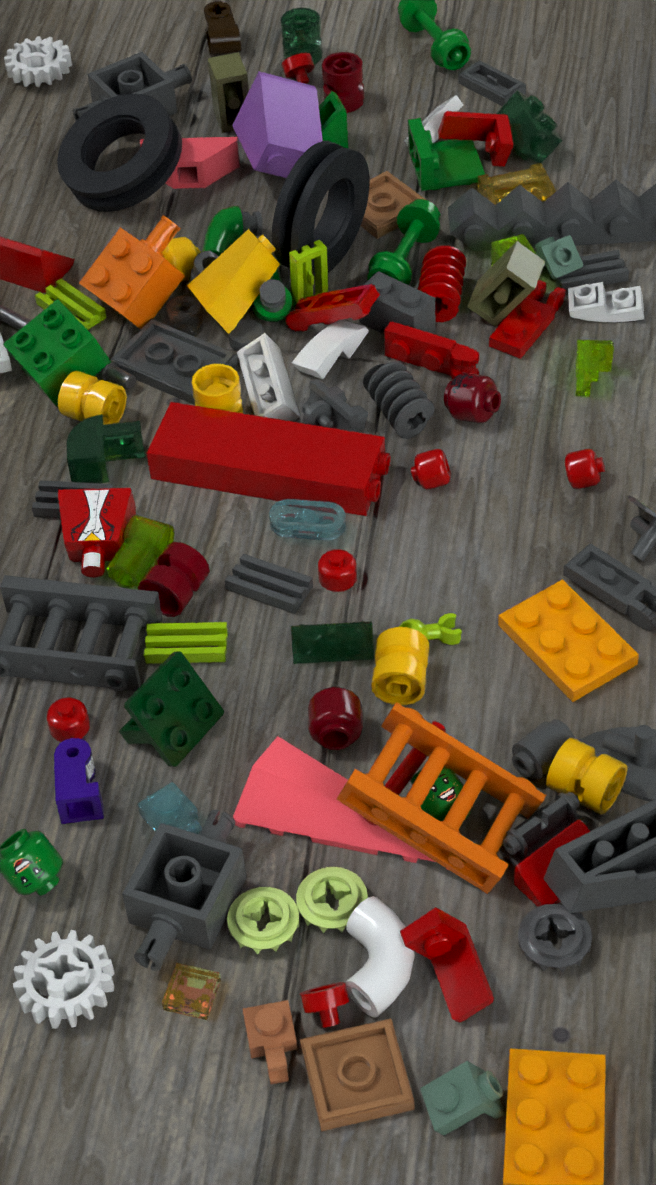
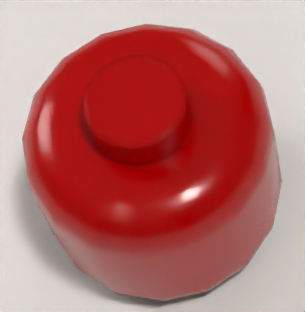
(583, 468)
(431, 469)
(337, 570)
(68, 719)

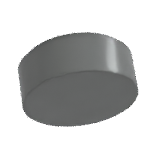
(244, 333)

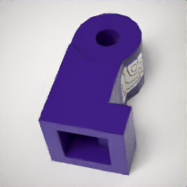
(74, 793)

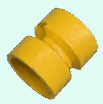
(217, 388)
(86, 397)
(400, 666)
(590, 777)

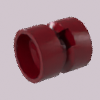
(344, 75)
(175, 577)

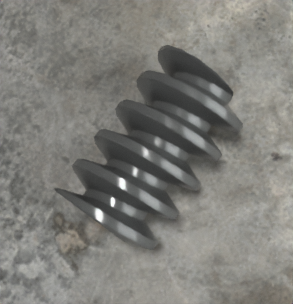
(399, 398)

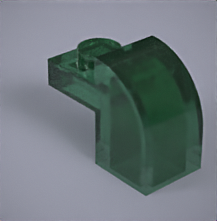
(94, 444)

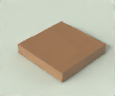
(384, 203)
(356, 1074)

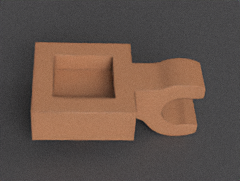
(271, 1035)

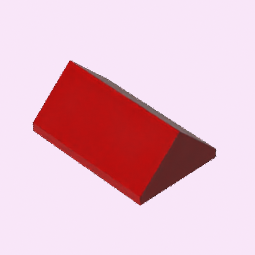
(31, 265)

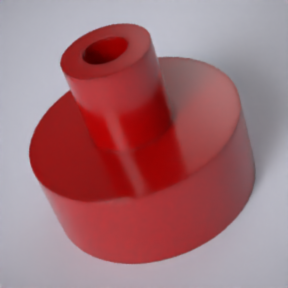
(298, 67)
(325, 1001)

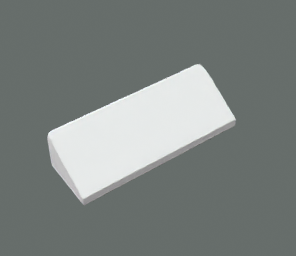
(267, 380)

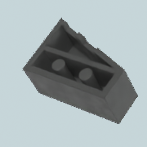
(608, 864)

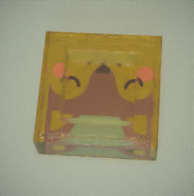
(191, 991)

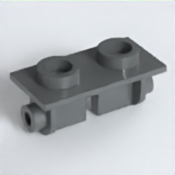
(541, 827)

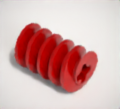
(443, 278)

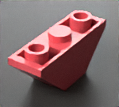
(204, 161)

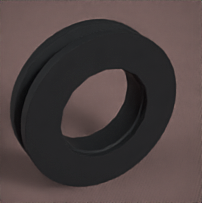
(321, 169)
(137, 177)

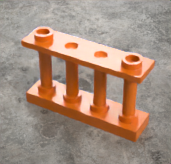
(412, 825)

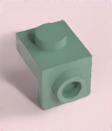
(559, 256)
(462, 1097)

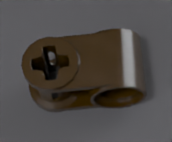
(222, 31)

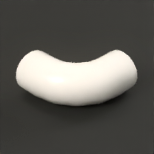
(389, 960)

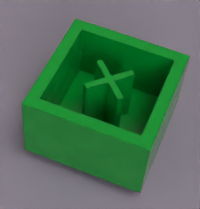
(55, 347)

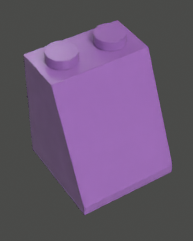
(278, 123)

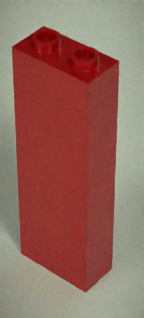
(267, 457)

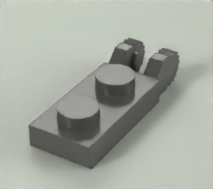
(614, 584)

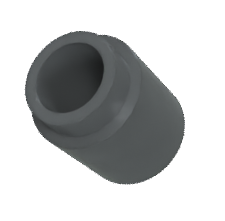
(538, 748)

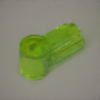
(142, 545)

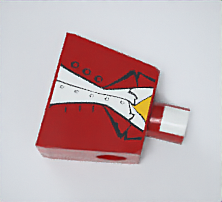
(95, 525)

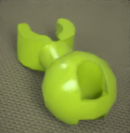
(437, 630)

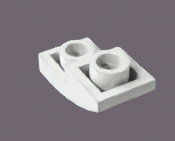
(594, 304)
(324, 349)

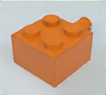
(134, 274)

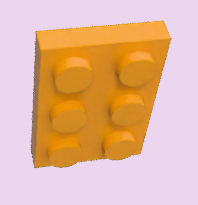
(568, 640)
(555, 1118)

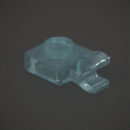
(171, 808)

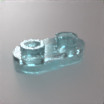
(307, 519)

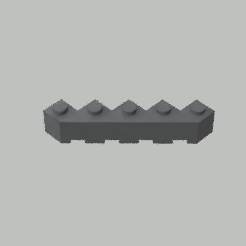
(608, 218)

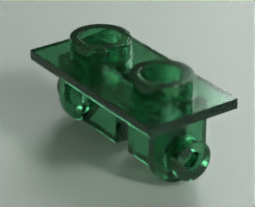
(332, 642)

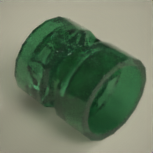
(301, 33)

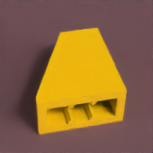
(235, 279)

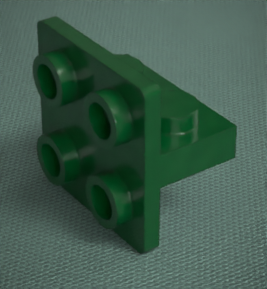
(171, 710)

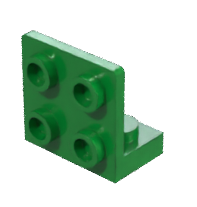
(441, 162)

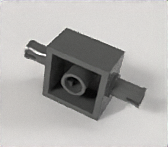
(136, 76)
(184, 887)

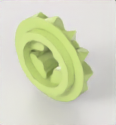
(312, 895)
(250, 908)

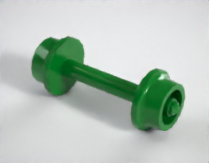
(449, 47)
(419, 224)

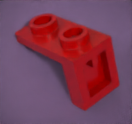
(485, 127)
(454, 960)

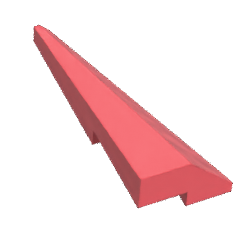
(299, 797)

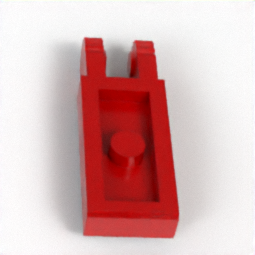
(332, 306)
(527, 321)
(429, 350)

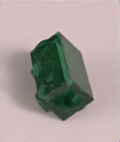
(530, 127)

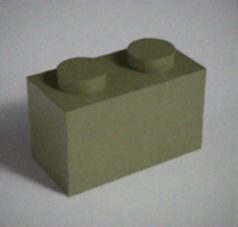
(228, 88)
(506, 284)

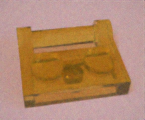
(532, 179)

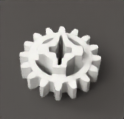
(38, 61)
(65, 980)

